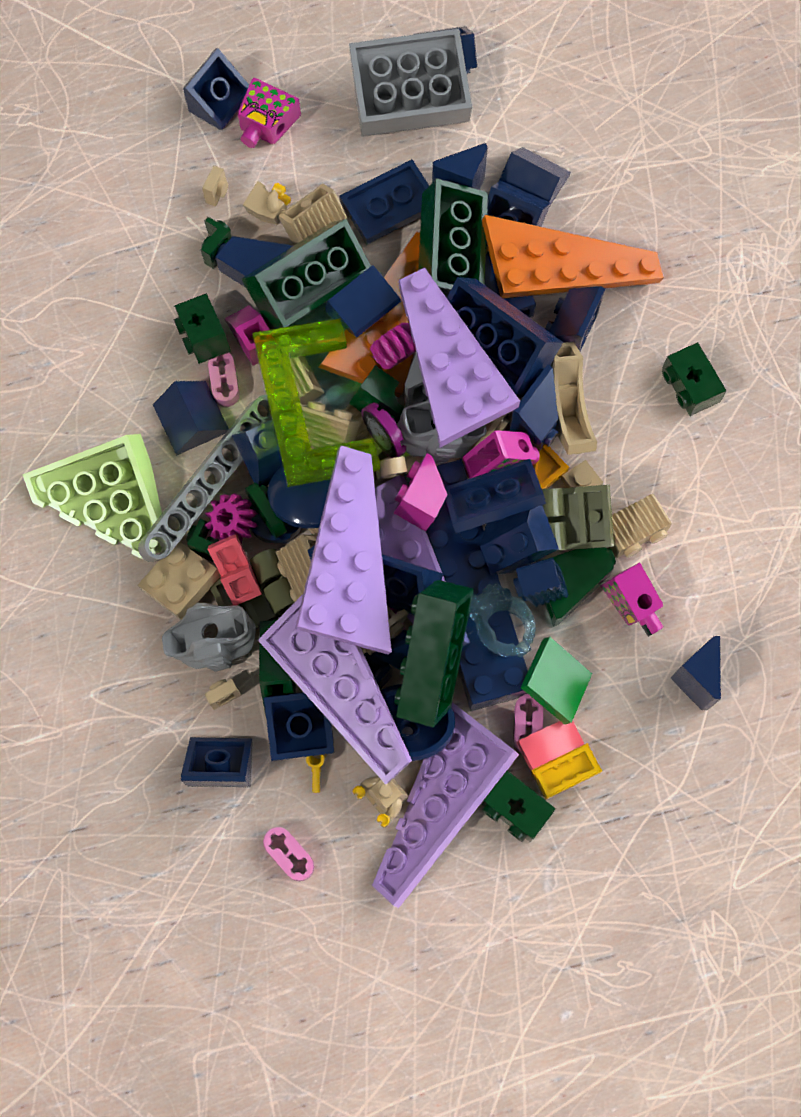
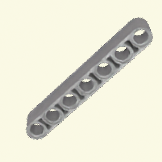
(199, 487)

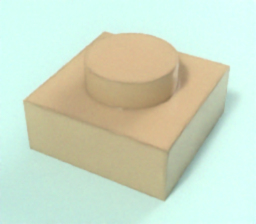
(215, 186)
(581, 476)
(222, 693)

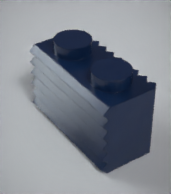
(540, 582)

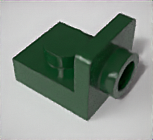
(219, 234)
(197, 541)

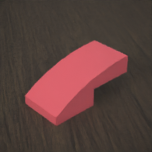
(235, 570)
(549, 743)

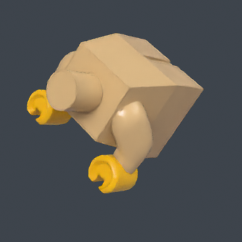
(267, 205)
(386, 796)

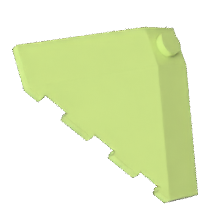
(104, 489)

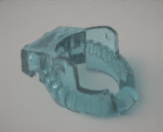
(500, 599)

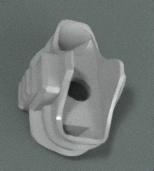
(422, 438)
(187, 641)

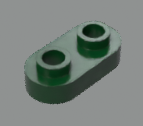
(260, 501)

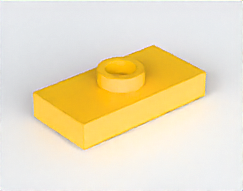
(566, 771)

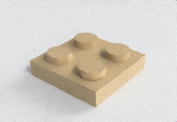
(179, 580)

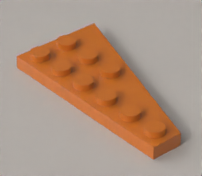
(550, 261)
(357, 359)

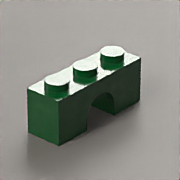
(379, 389)

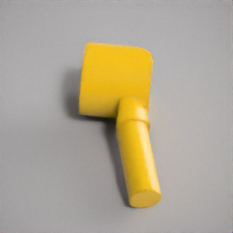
(315, 765)

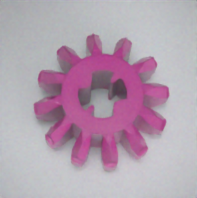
(393, 346)
(222, 514)

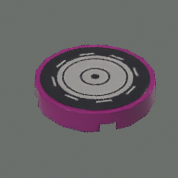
(383, 430)

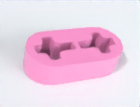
(230, 378)
(520, 719)
(294, 848)

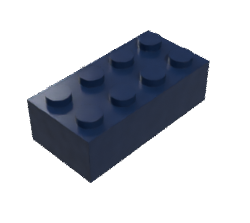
(507, 335)

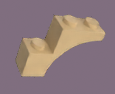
(573, 421)

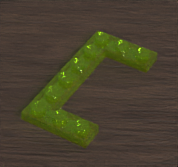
(274, 351)

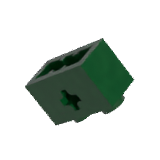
(202, 329)
(693, 379)
(534, 807)

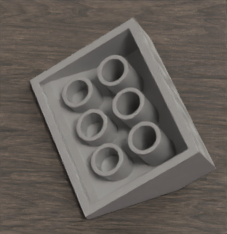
(410, 82)

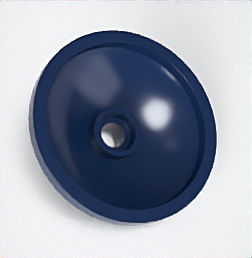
(299, 504)
(420, 739)

